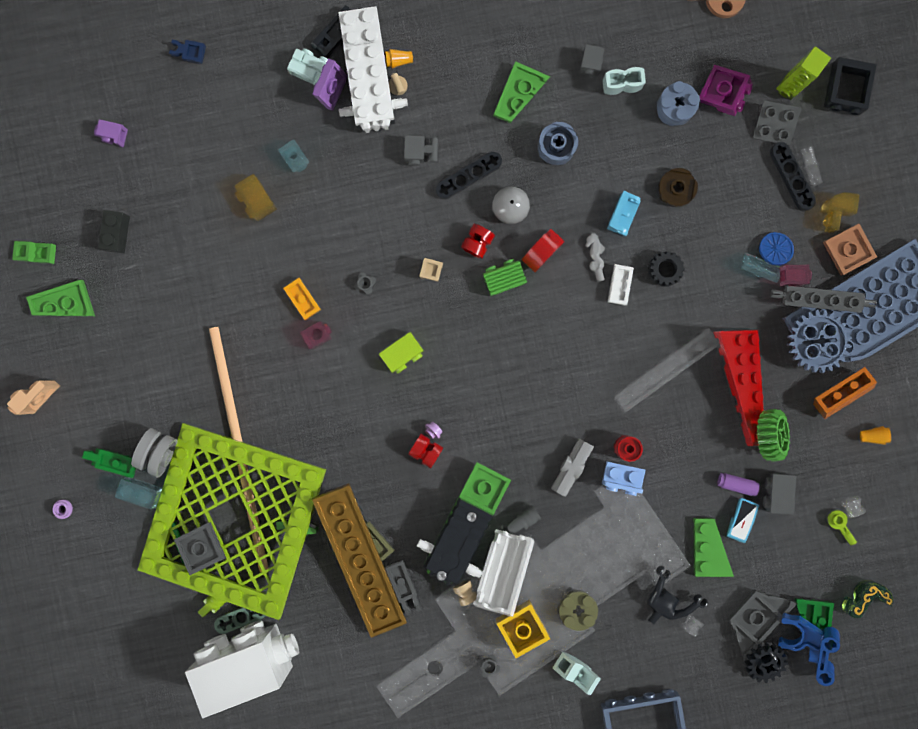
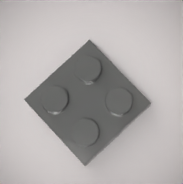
(200, 548)

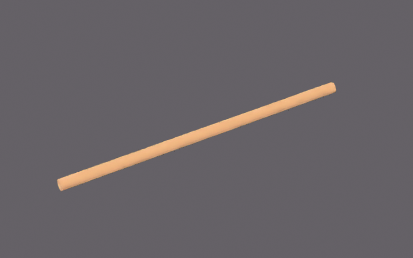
(235, 430)

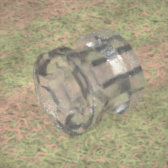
(853, 507)
(692, 625)

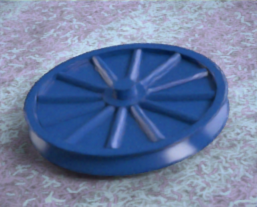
(776, 249)

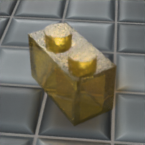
(255, 197)

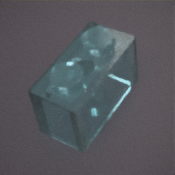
(138, 493)

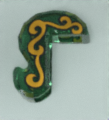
(863, 596)

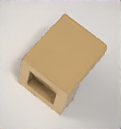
(431, 270)

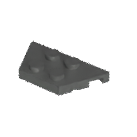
(757, 619)

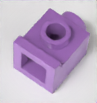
(111, 132)

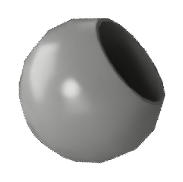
(508, 212)

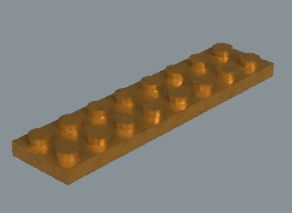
(359, 560)

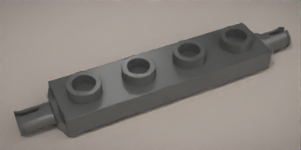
(823, 298)

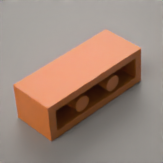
(844, 393)

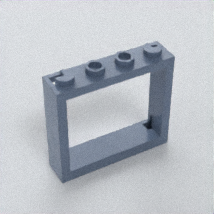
(647, 699)

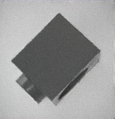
(591, 60)

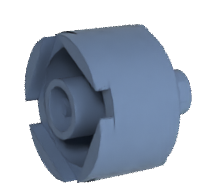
(677, 93)
(568, 143)

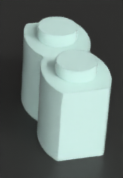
(628, 81)

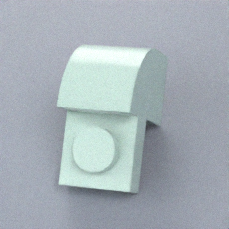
(577, 672)

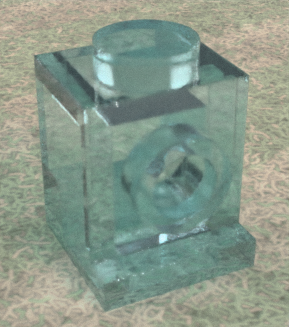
(289, 150)

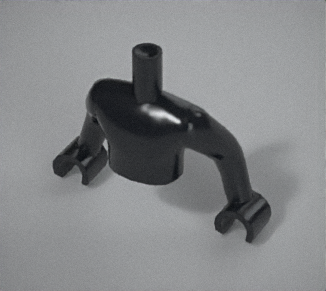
(665, 603)

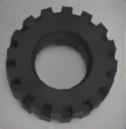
(674, 260)

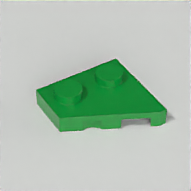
(816, 611)

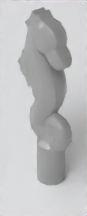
(595, 250)

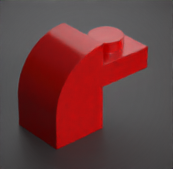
(542, 250)

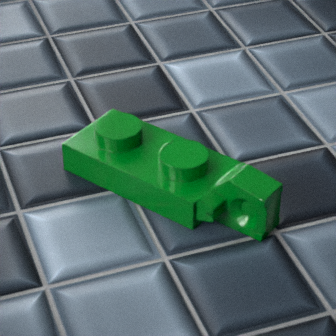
(111, 462)

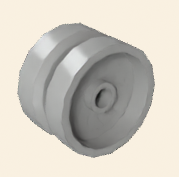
(154, 452)

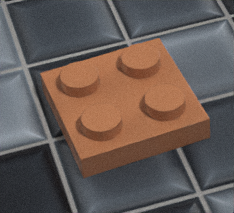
(850, 249)

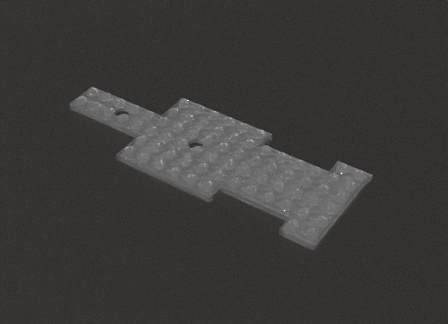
(592, 557)

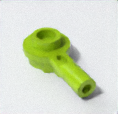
(838, 520)

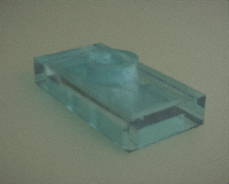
(760, 267)

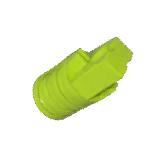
(211, 604)

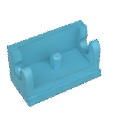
(624, 213)

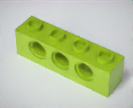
(803, 73)

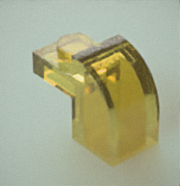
(840, 204)

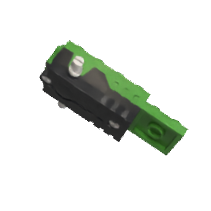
(465, 526)

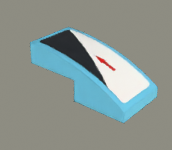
(743, 520)

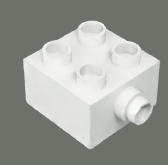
(242, 668)

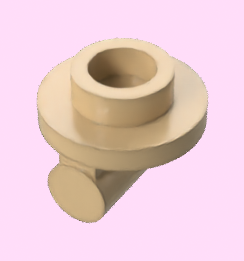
(397, 84)

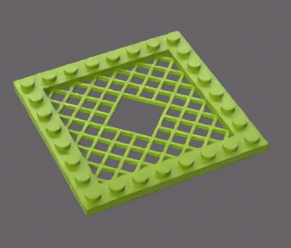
(219, 587)

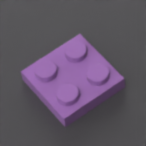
(330, 84)

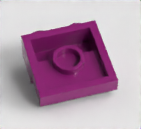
(726, 90)

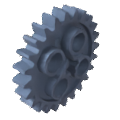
(817, 323)

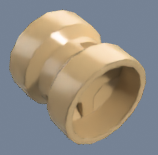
(465, 592)

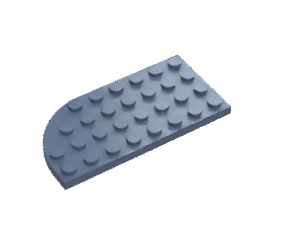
(895, 288)

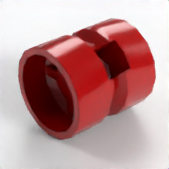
(475, 247)
(628, 448)
(425, 451)

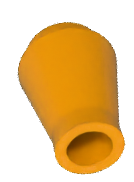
(397, 58)
(876, 435)

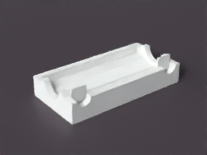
(504, 573)

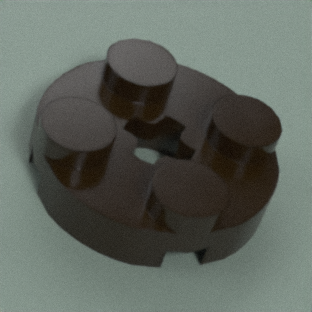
(684, 196)

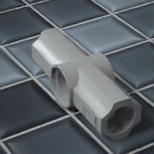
(572, 467)

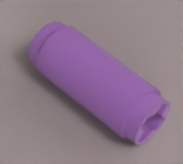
(738, 484)

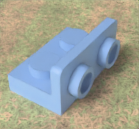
(623, 477)

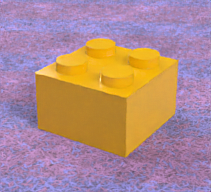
(523, 630)

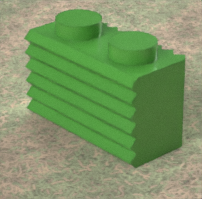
(504, 278)

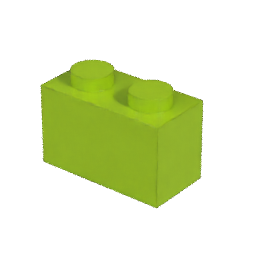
(401, 353)

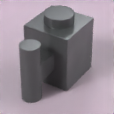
(416, 148)

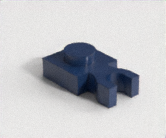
(190, 52)

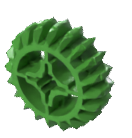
(773, 435)

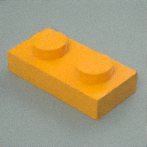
(302, 299)

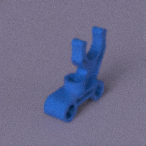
(820, 643)

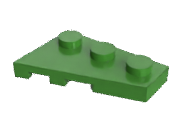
(518, 91)
(64, 300)
(709, 552)

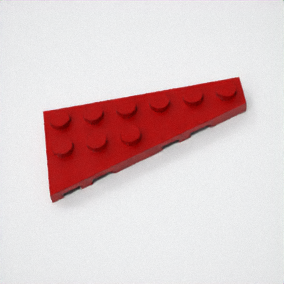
(744, 376)

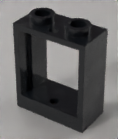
(855, 68)

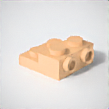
(31, 400)

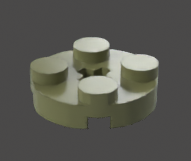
(586, 618)

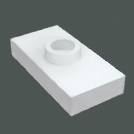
(620, 284)

